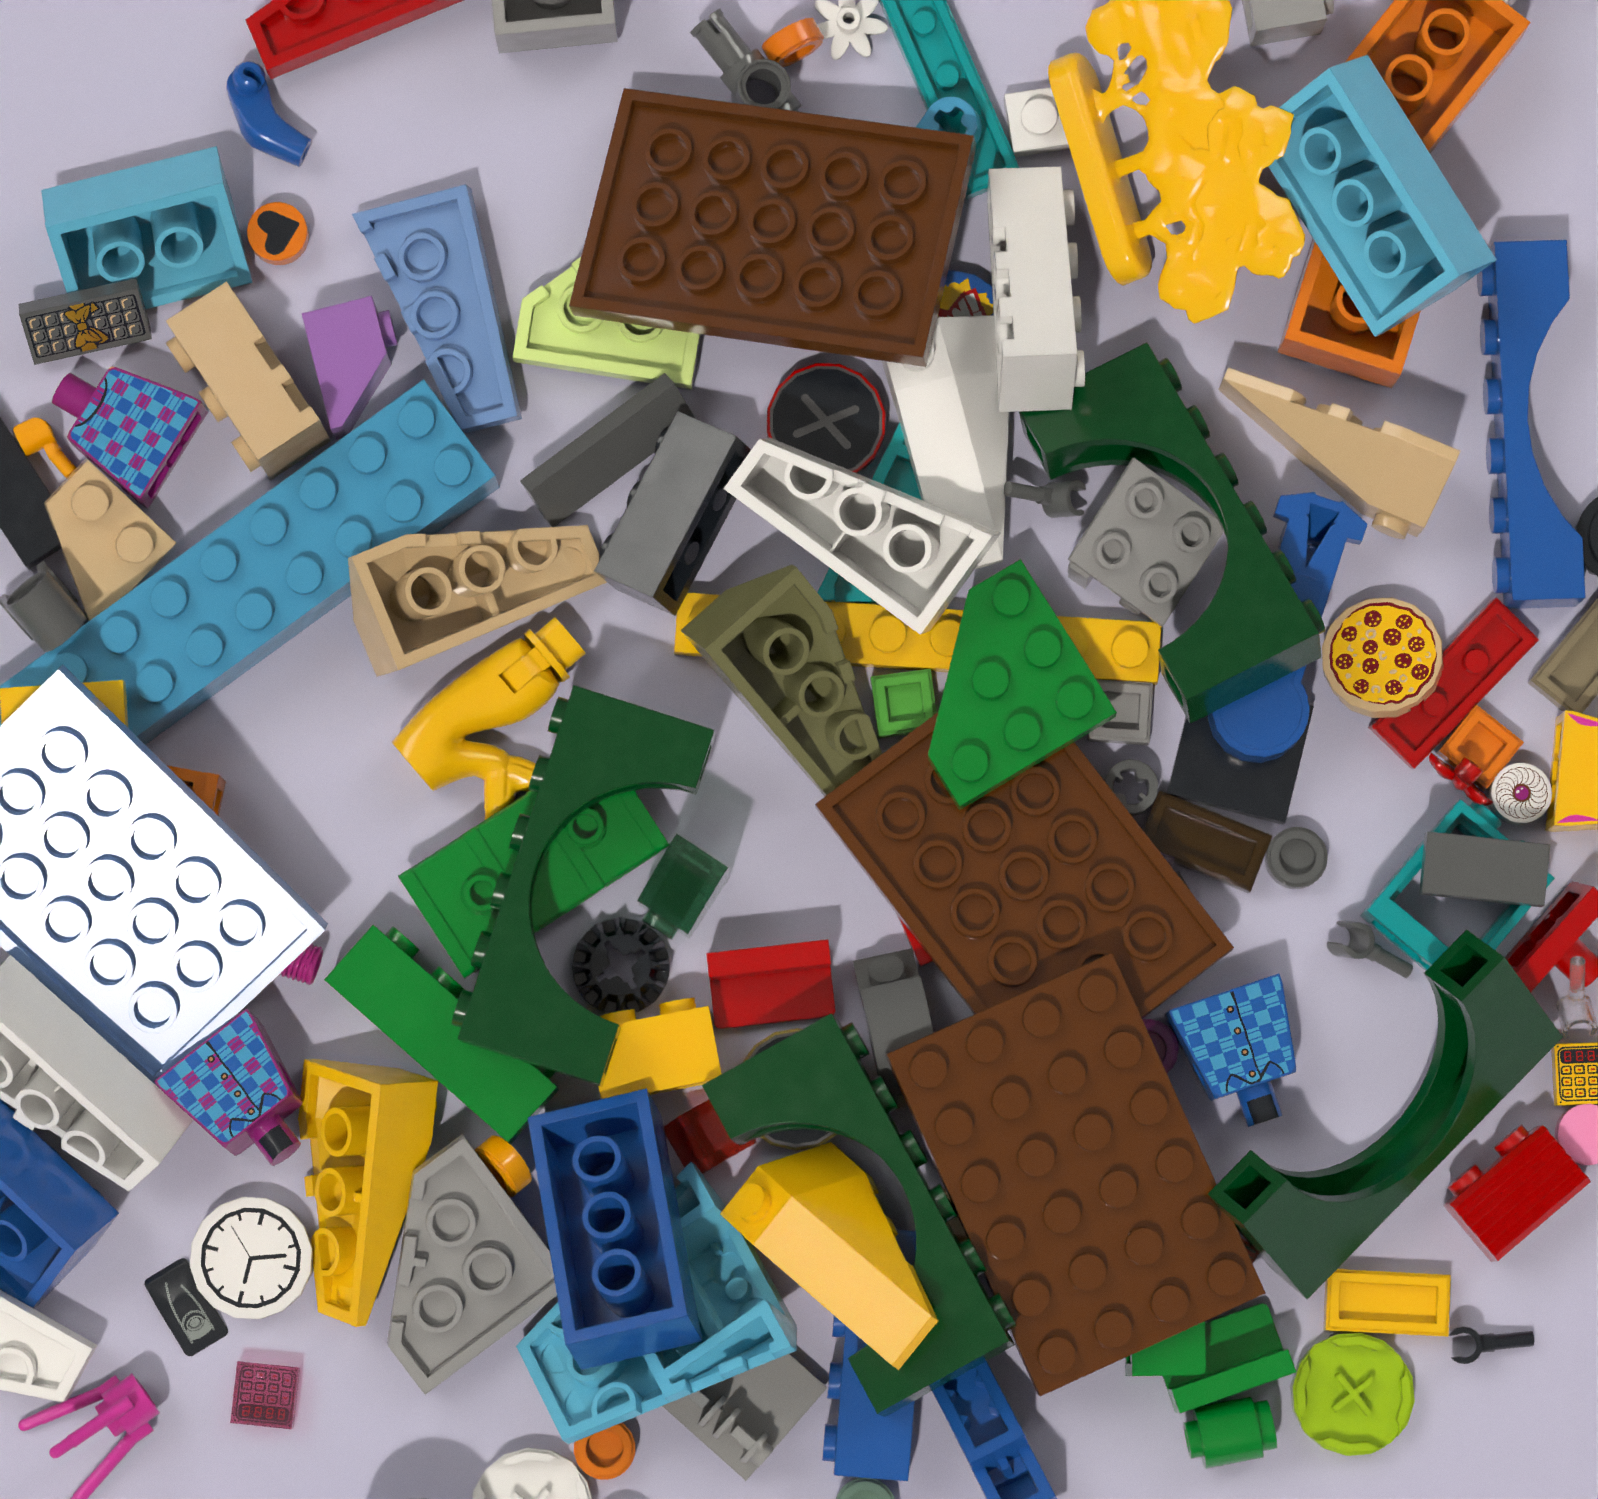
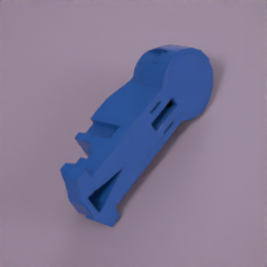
(1276, 715)

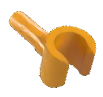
(37, 435)

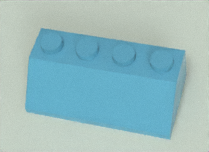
(1375, 197)

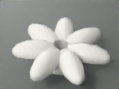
(849, 33)

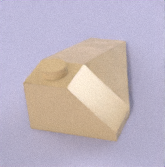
(1378, 471)
(453, 587)

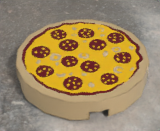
(1382, 657)

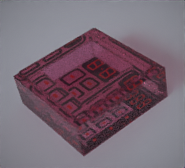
(265, 1395)

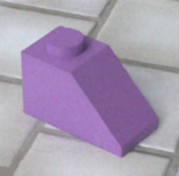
(349, 357)

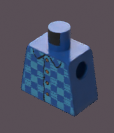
(1239, 1044)

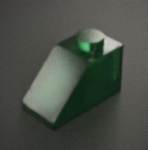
(682, 889)

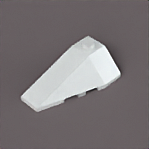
(955, 424)

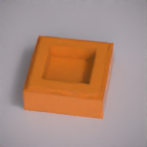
(1483, 742)

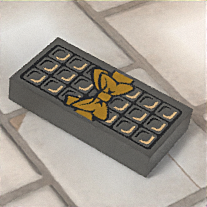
(85, 321)

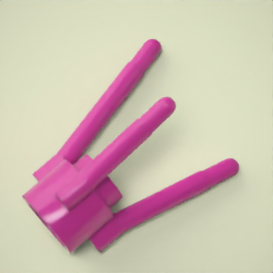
(123, 1409)

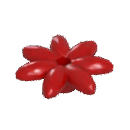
(1462, 777)

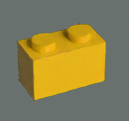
(662, 1050)

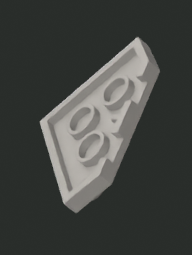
(464, 1267)

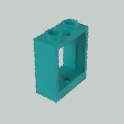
(1406, 931)

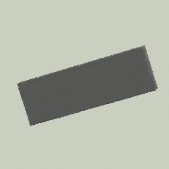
(604, 451)

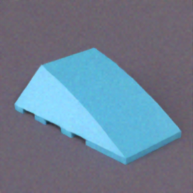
(738, 1318)

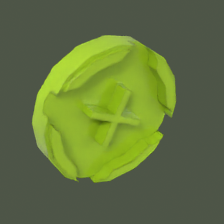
(1352, 1394)

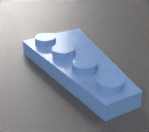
(442, 281)

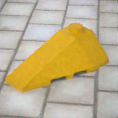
(365, 1141)
(829, 1234)

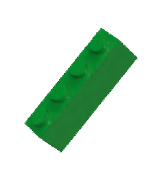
(418, 1015)

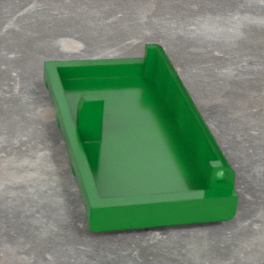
(586, 857)

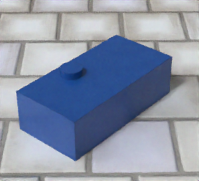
(614, 1229)

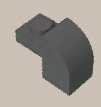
(892, 1006)

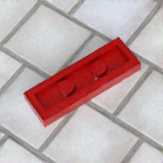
(1471, 668)

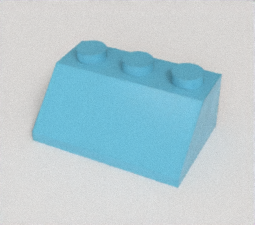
(149, 222)

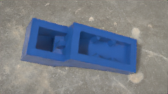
(991, 1437)

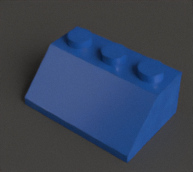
(45, 1213)

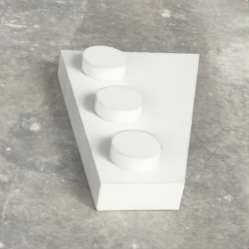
(39, 1353)

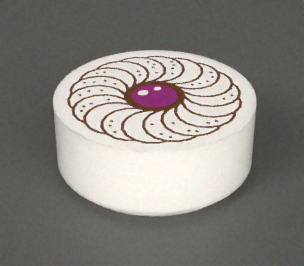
(1520, 794)

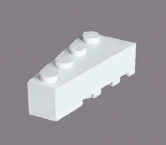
(1033, 289)
(872, 535)
(79, 1085)

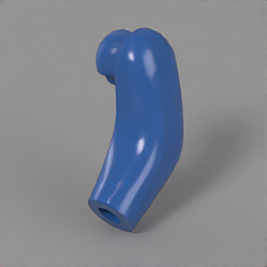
(258, 119)

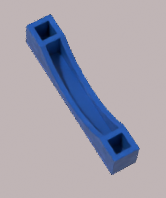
(1539, 547)

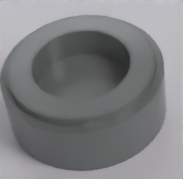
(1296, 858)

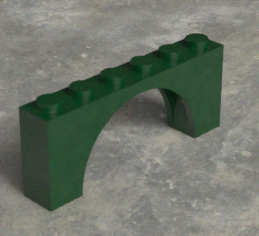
(1255, 620)
(597, 754)
(1484, 1047)
(821, 1085)

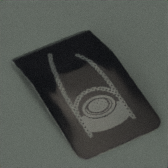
(185, 1308)

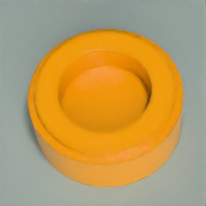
(505, 1164)

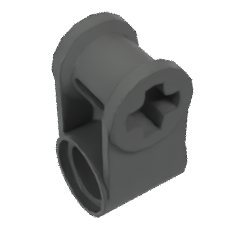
(44, 609)

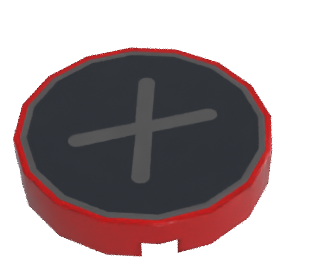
(829, 415)

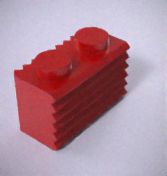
(1515, 1190)

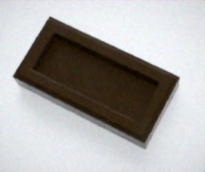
(1207, 841)

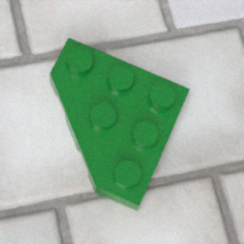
(1010, 689)

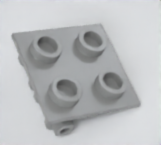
(1147, 543)
(749, 1412)

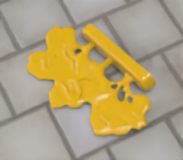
(1199, 154)

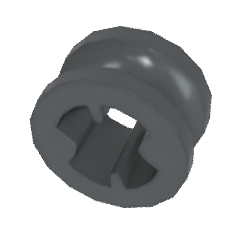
(1142, 774)

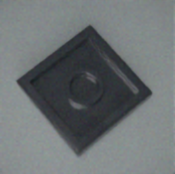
(1219, 780)

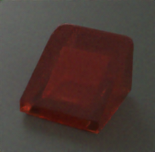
(701, 1138)

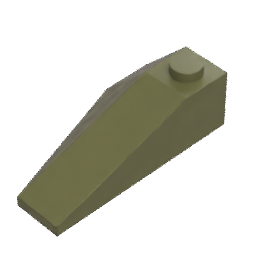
(786, 664)

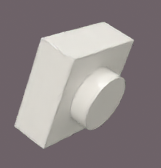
(1034, 122)

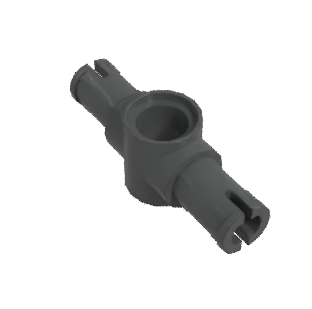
(742, 64)

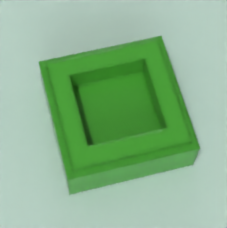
(902, 701)

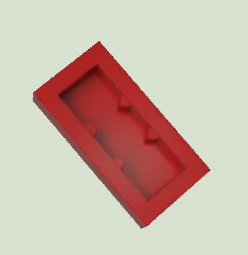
(1556, 938)

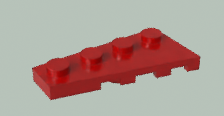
(307, 30)

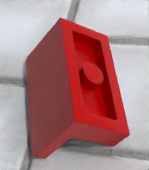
(771, 984)

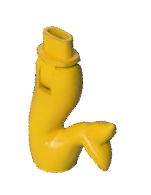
(489, 696)

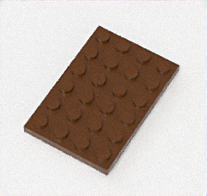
(774, 226)
(1022, 876)
(1075, 1173)

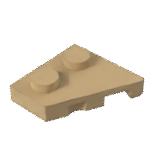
(103, 537)

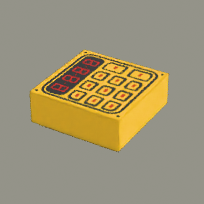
(1575, 1073)

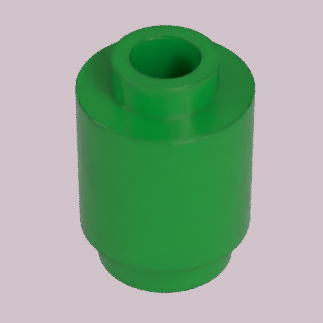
(1230, 1432)

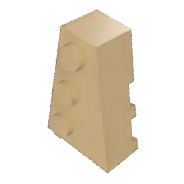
(245, 382)

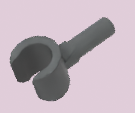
(1053, 497)
(1363, 945)

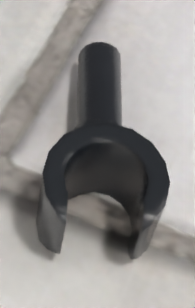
(1492, 1342)

